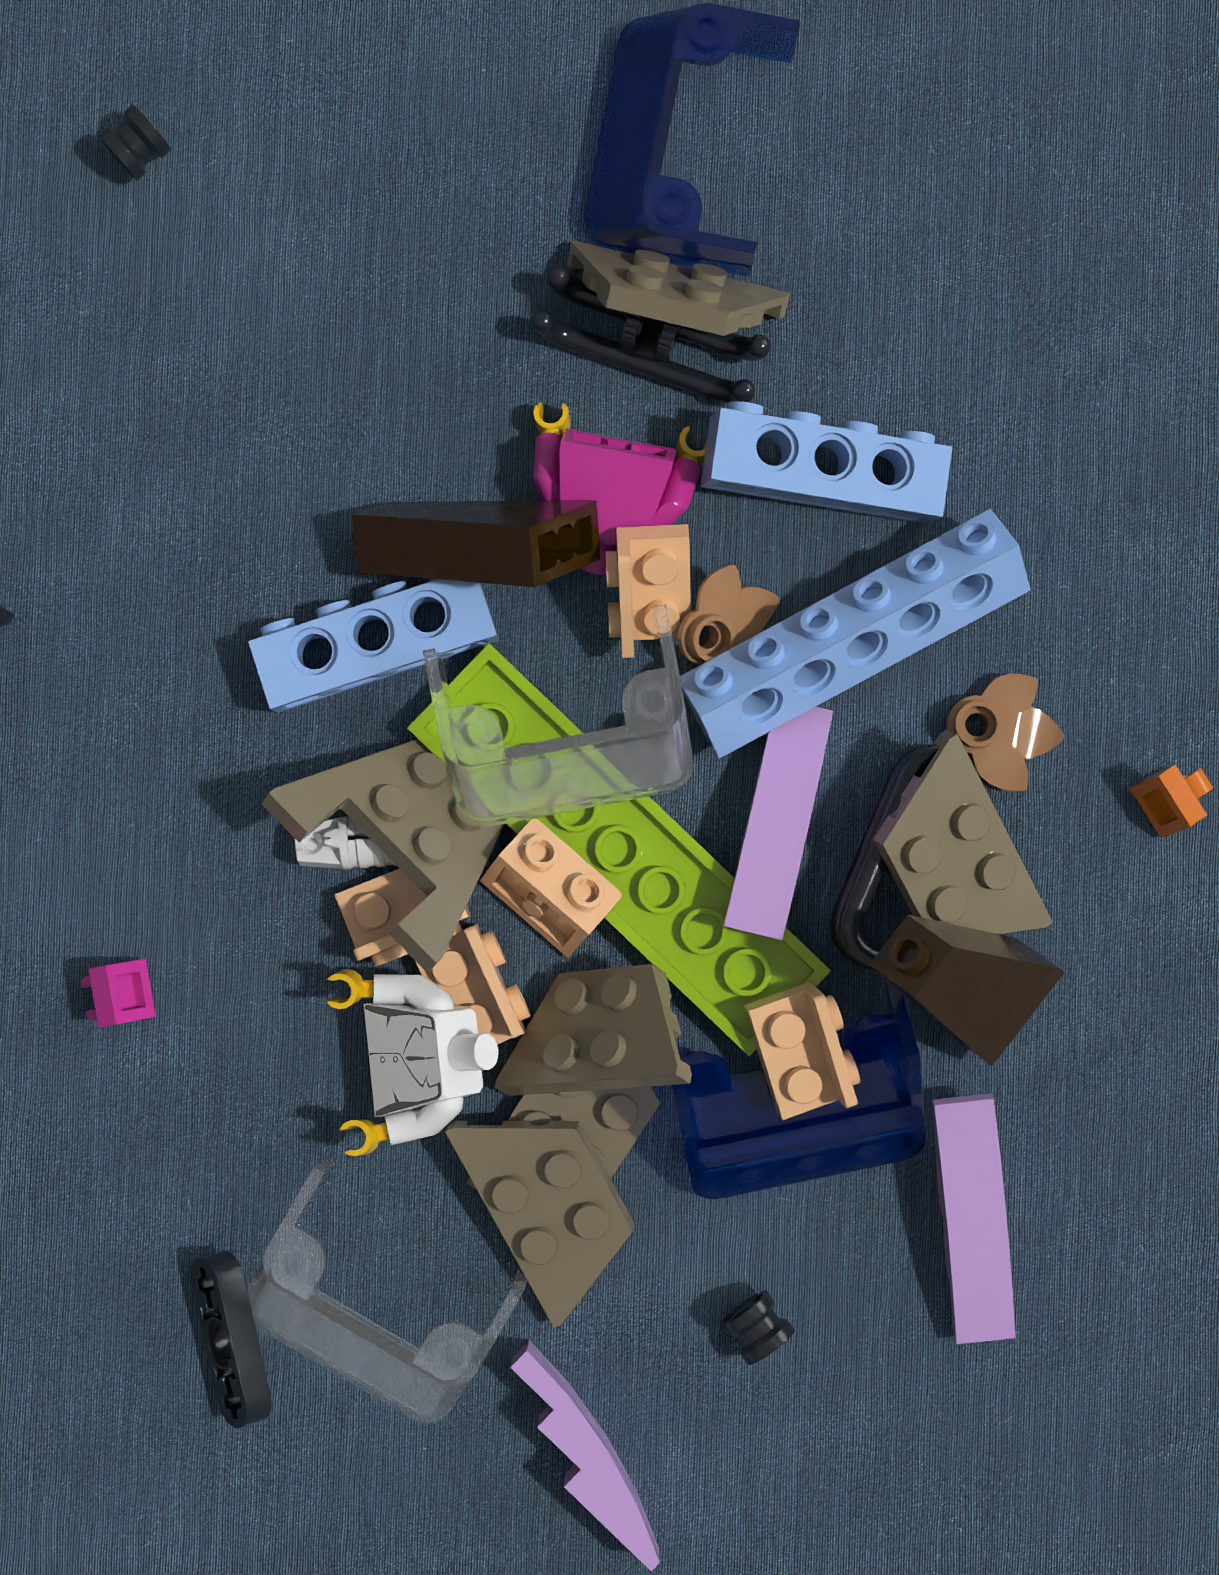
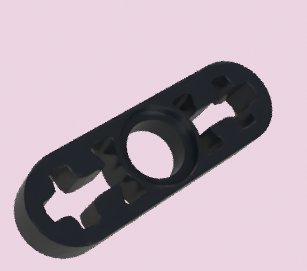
(231, 1339)

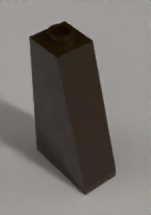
(478, 540)
(967, 980)

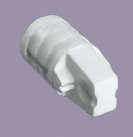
(340, 845)

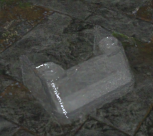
(568, 772)
(409, 1379)

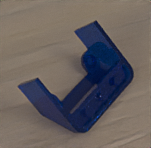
(627, 197)
(744, 1147)

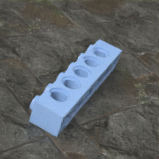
(855, 632)

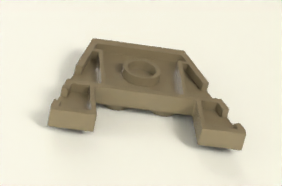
(413, 817)

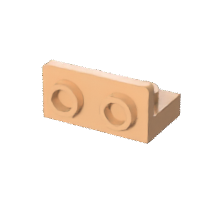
(650, 572)
(551, 887)
(374, 911)
(473, 980)
(802, 1050)

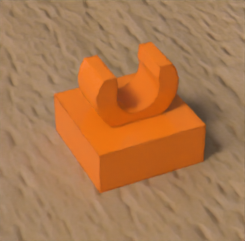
(1172, 799)

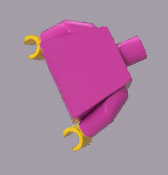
(627, 478)

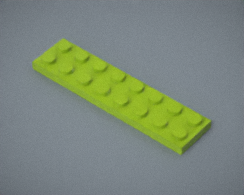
(667, 881)

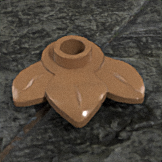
(728, 612)
(1011, 730)

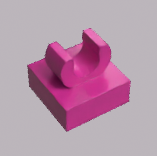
(120, 993)

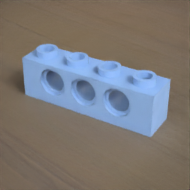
(735, 467)
(281, 647)

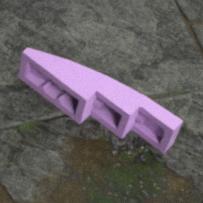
(778, 824)
(974, 1218)
(597, 1473)

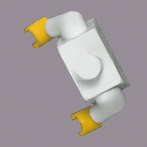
(420, 1055)

